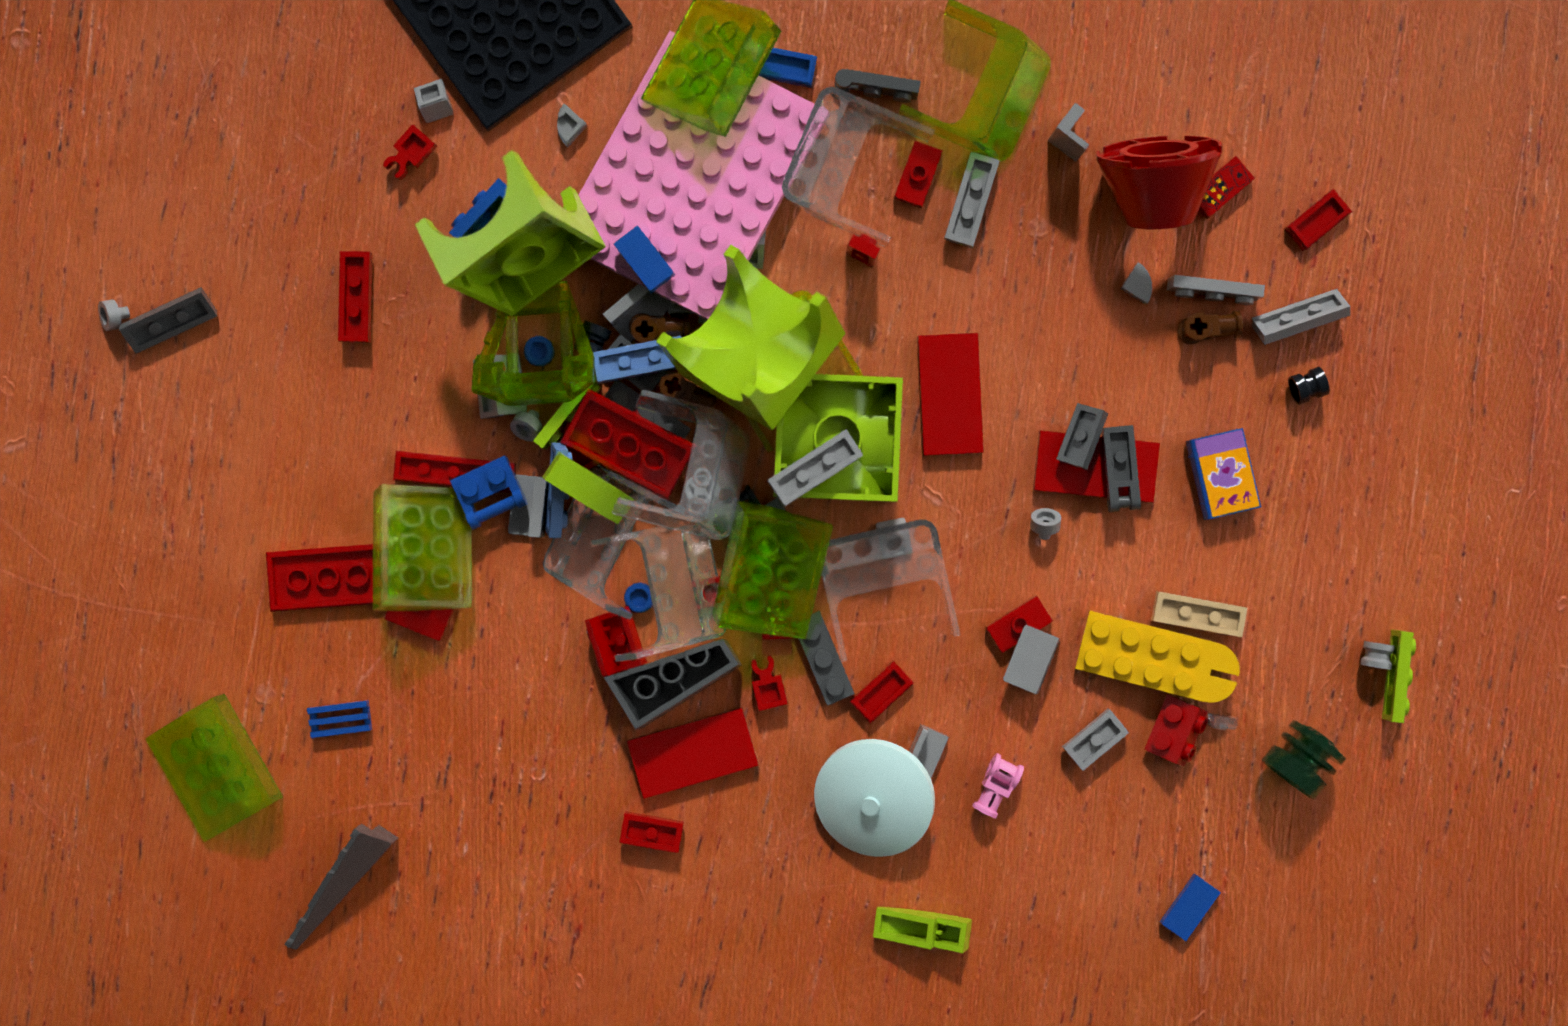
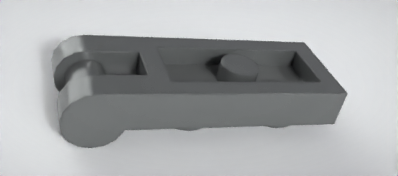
(876, 85)
(1121, 467)

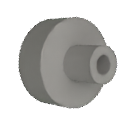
(111, 314)
(526, 425)
(1045, 522)

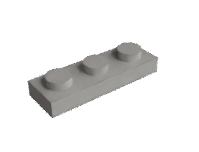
(971, 199)
(1215, 289)
(1300, 316)
(815, 468)

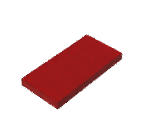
(950, 394)
(627, 443)
(1067, 479)
(320, 577)
(692, 752)

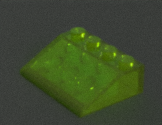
(712, 64)
(420, 549)
(771, 571)
(214, 767)

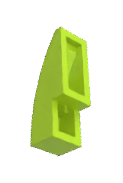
(584, 486)
(923, 929)

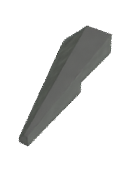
(352, 864)

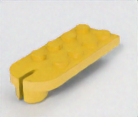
(1156, 658)

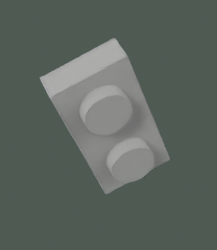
(1095, 739)

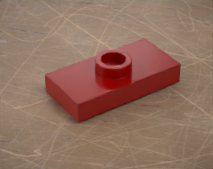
(918, 174)
(1009, 627)

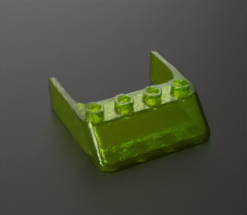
(1002, 94)

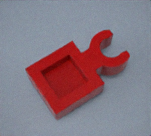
(413, 148)
(768, 689)

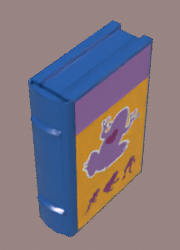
(1223, 474)

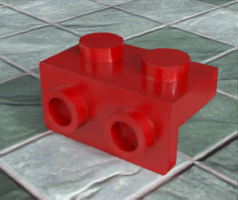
(613, 636)
(1177, 731)

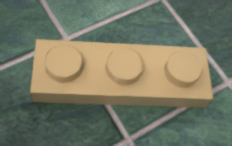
(1199, 614)

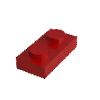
(863, 249)
(651, 832)

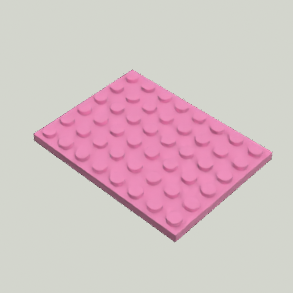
(693, 187)

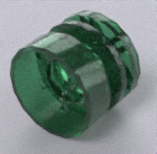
(1304, 759)

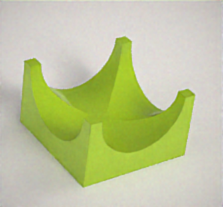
(521, 249)
(756, 344)
(871, 414)

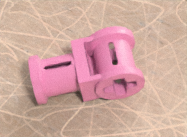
(997, 785)

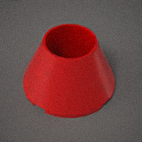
(1159, 179)

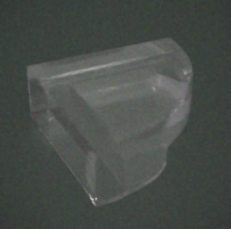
(1222, 722)

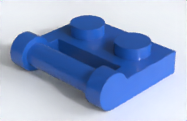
(484, 483)

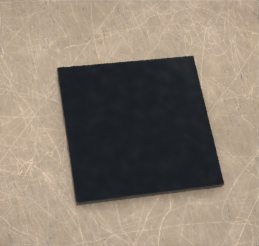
(511, 49)

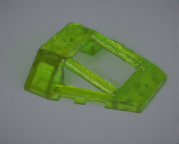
(515, 388)

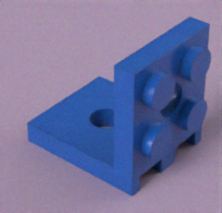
(483, 211)

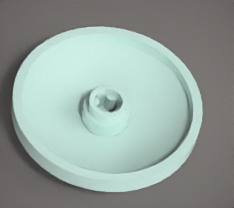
(874, 797)

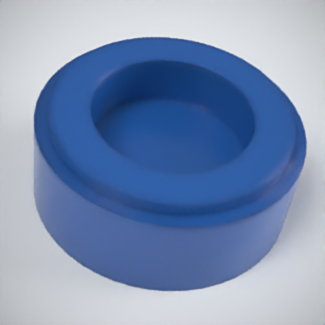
(539, 351)
(638, 597)

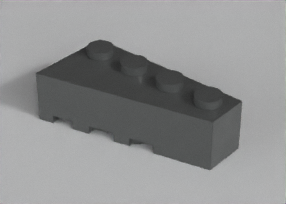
(664, 684)

